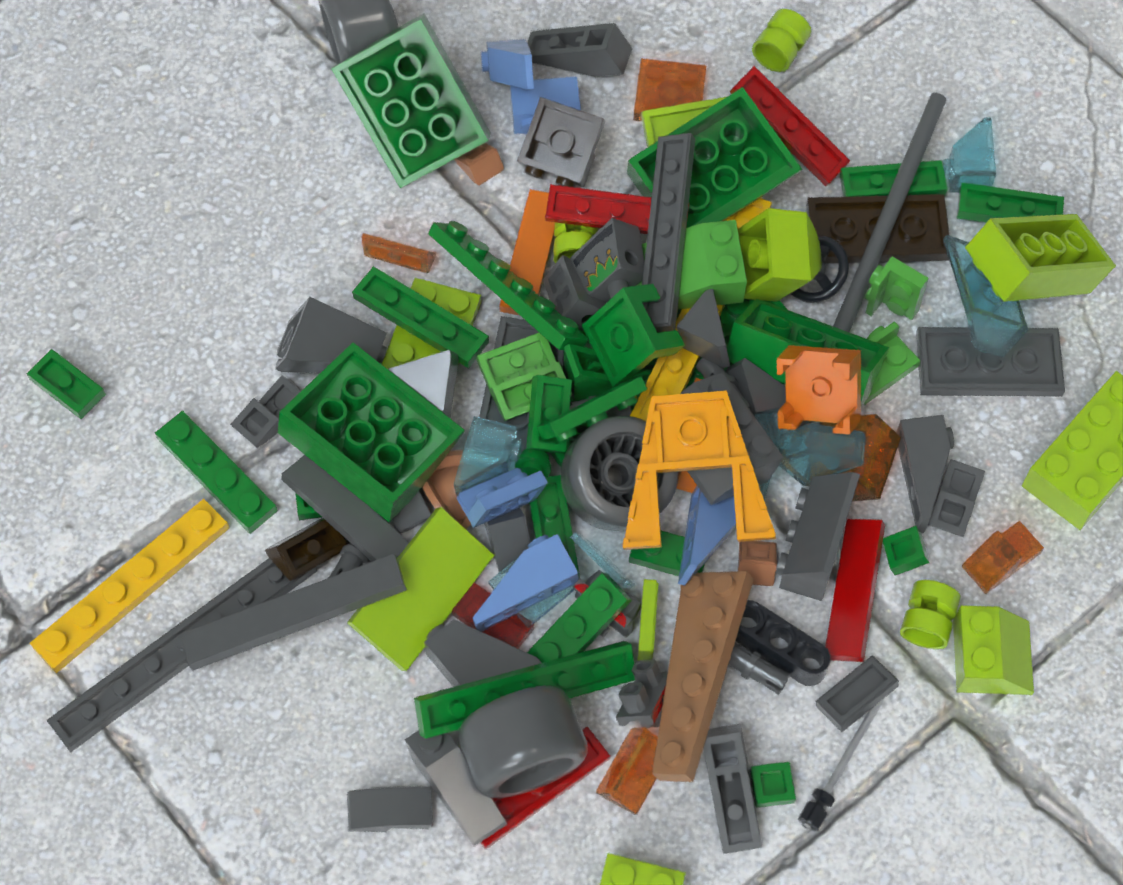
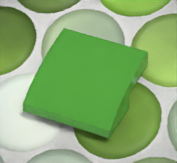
(510, 372)

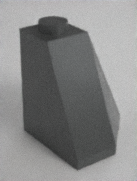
(321, 334)

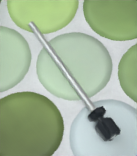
(813, 812)

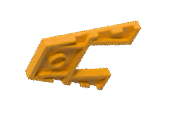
(689, 435)

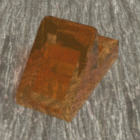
(1002, 556)

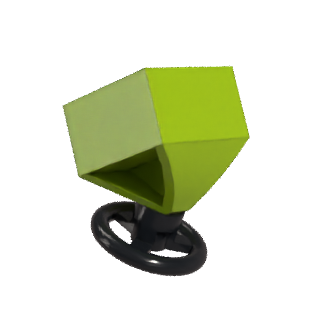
(785, 254)

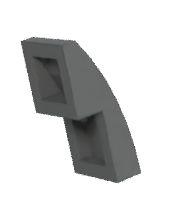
(260, 418)
(956, 498)
(389, 808)

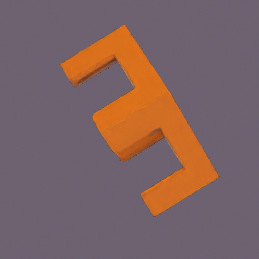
(821, 387)

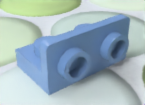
(500, 495)

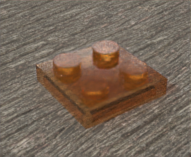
(667, 85)

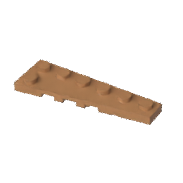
(700, 653)

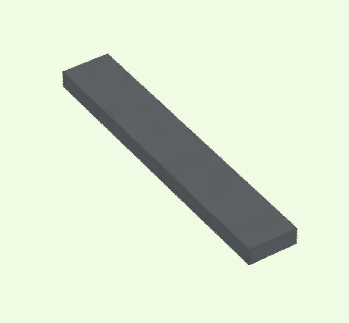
(668, 227)
(293, 612)

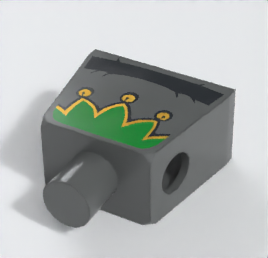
(610, 260)

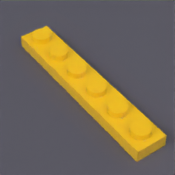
(129, 586)

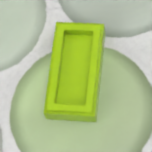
(647, 620)

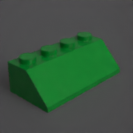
(768, 330)

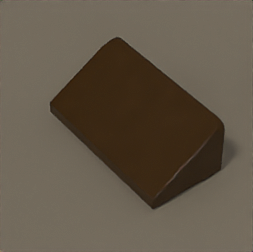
(306, 548)

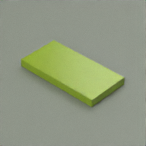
(437, 572)

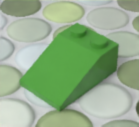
(711, 262)

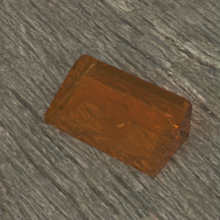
(397, 252)
(631, 771)

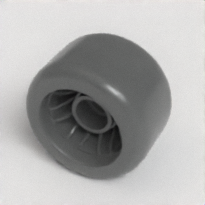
(355, 24)
(585, 478)
(522, 741)

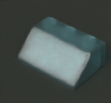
(991, 322)

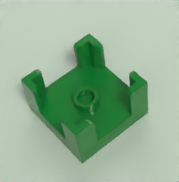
(626, 336)

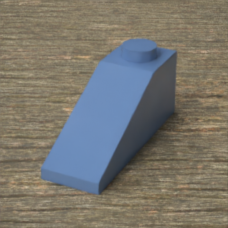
(509, 63)
(705, 532)
(532, 578)

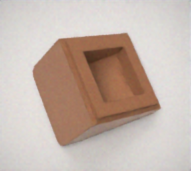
(481, 163)
(759, 561)

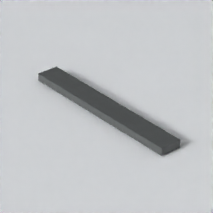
(162, 658)

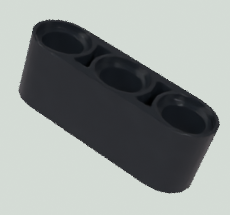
(790, 658)

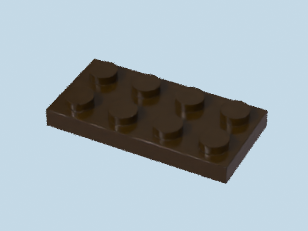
(851, 221)

